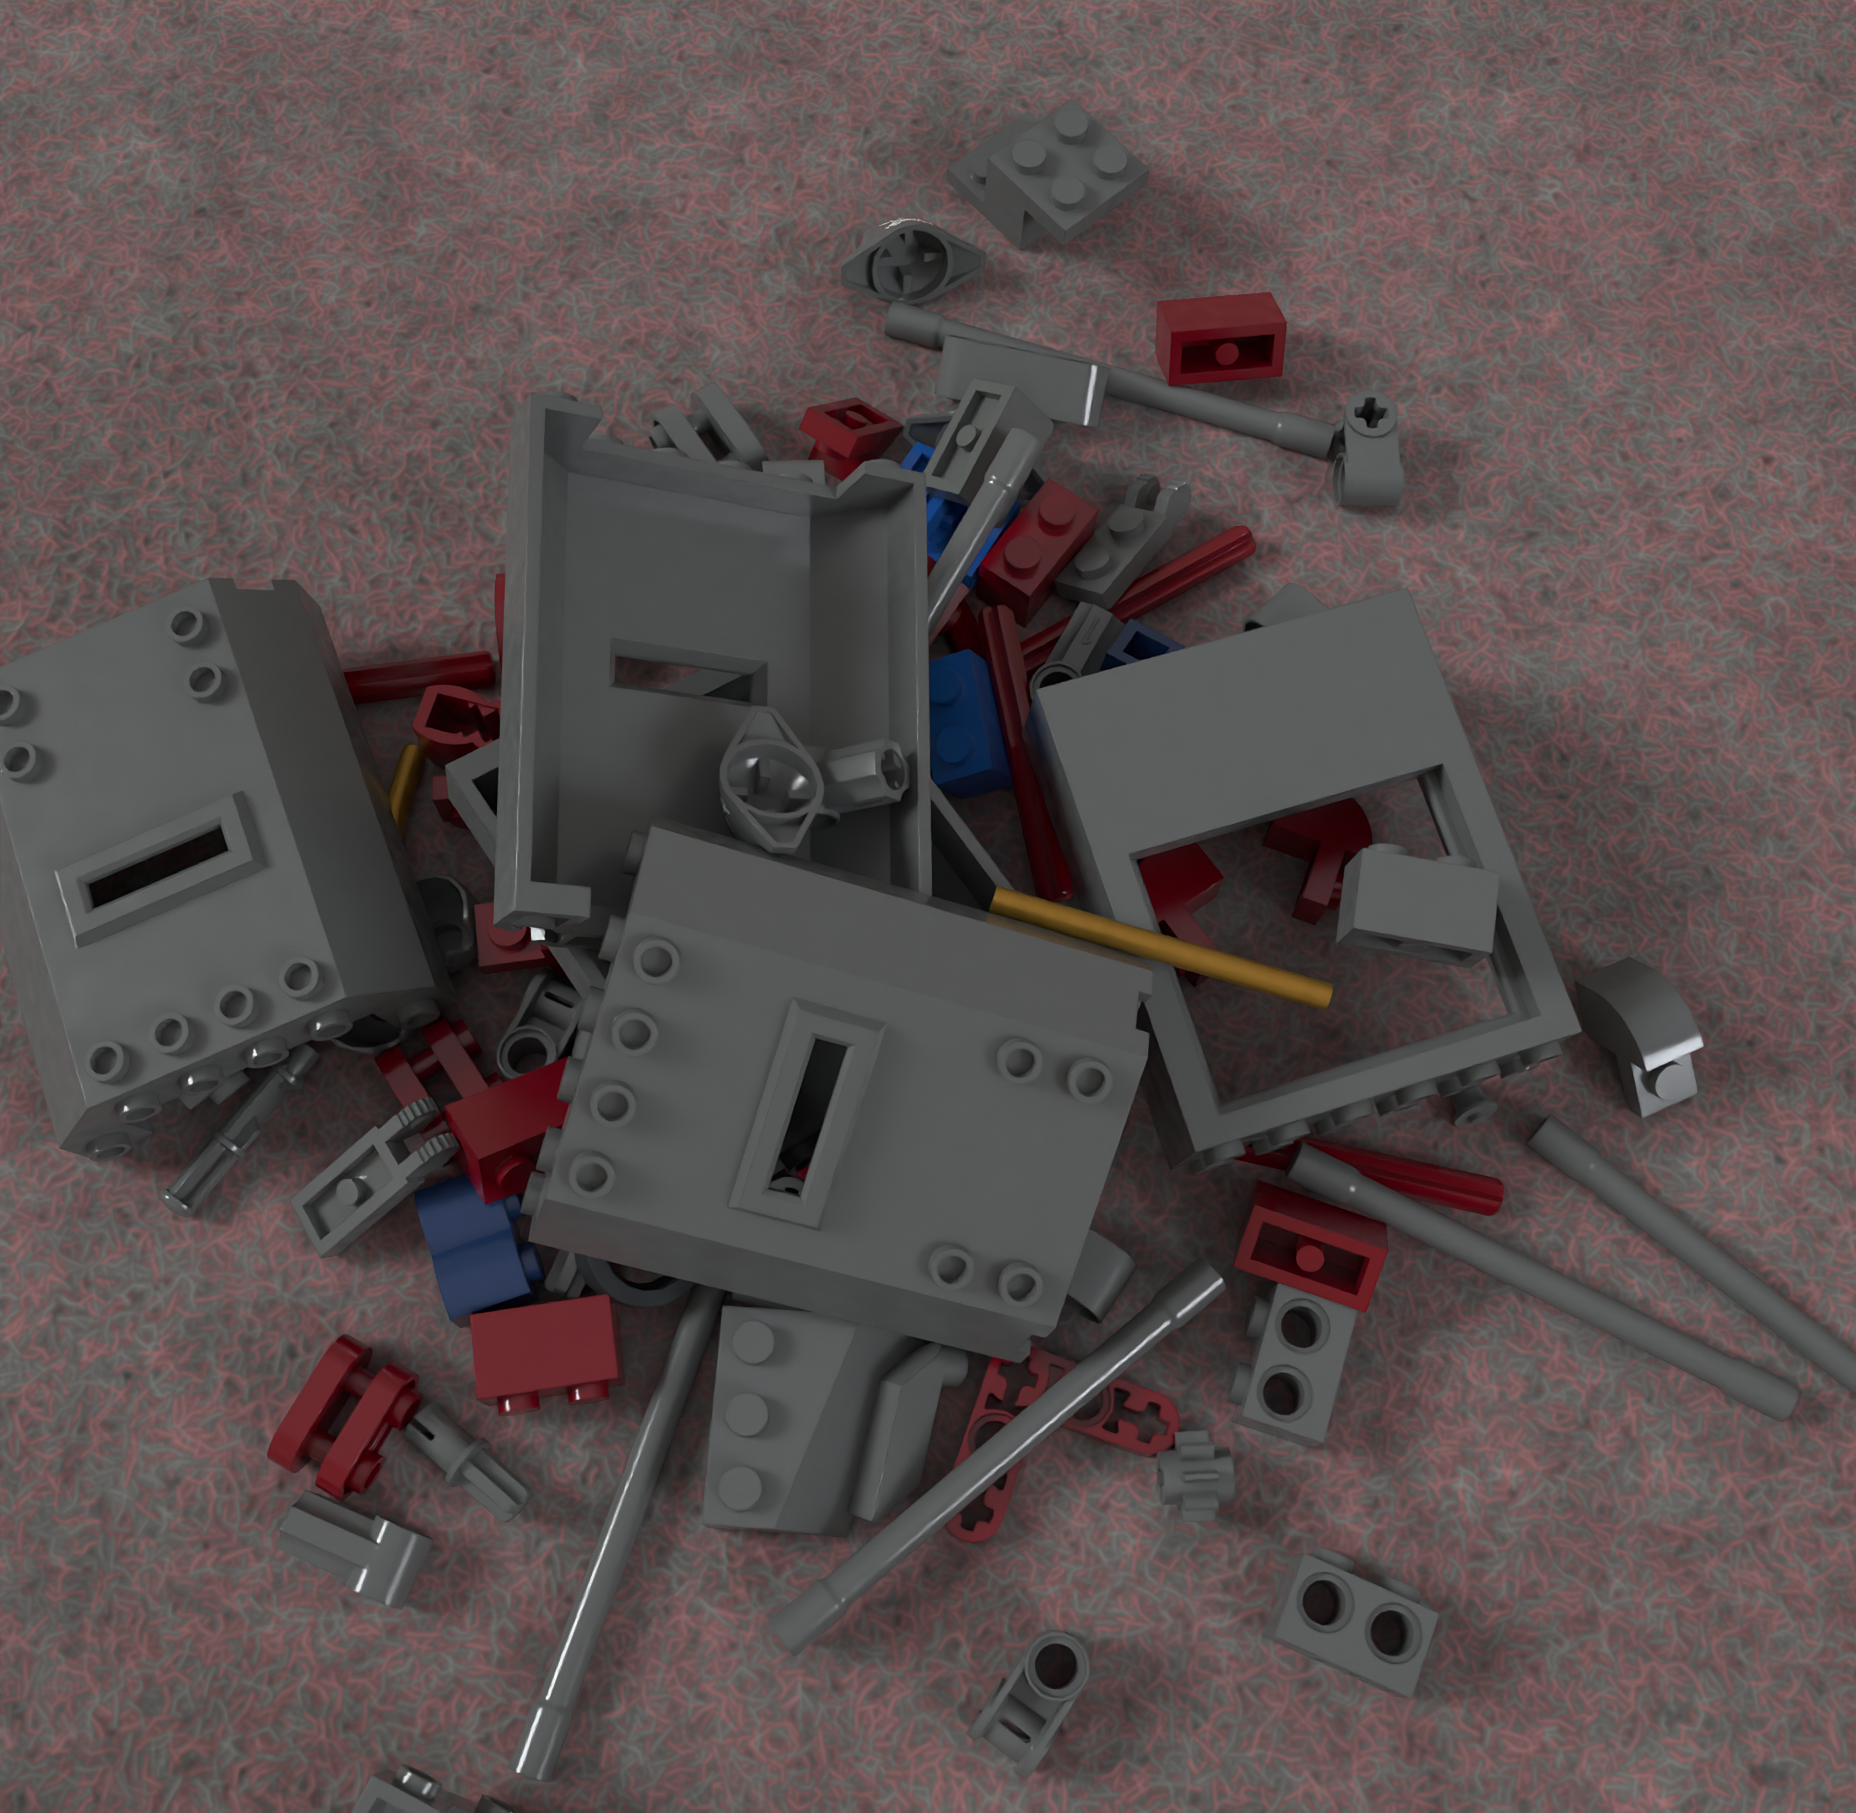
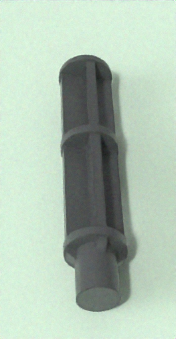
(237, 1132)

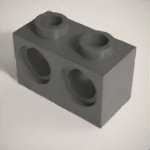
(1309, 1372)
(1345, 1637)

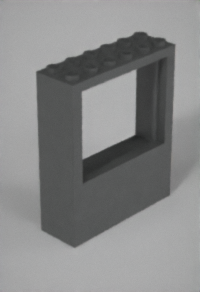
(1256, 735)

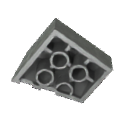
(792, 1418)

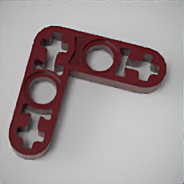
(1049, 1370)

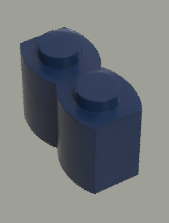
(477, 1250)

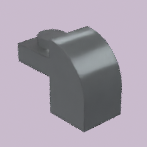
(1647, 1028)

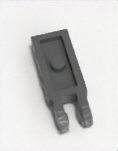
(1124, 542)
(370, 1179)

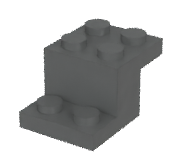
(1048, 175)

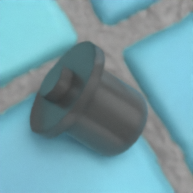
(1472, 1107)

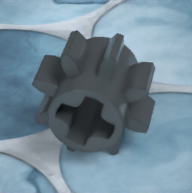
(1195, 1476)

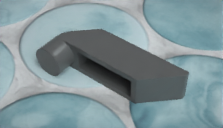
(902, 1427)

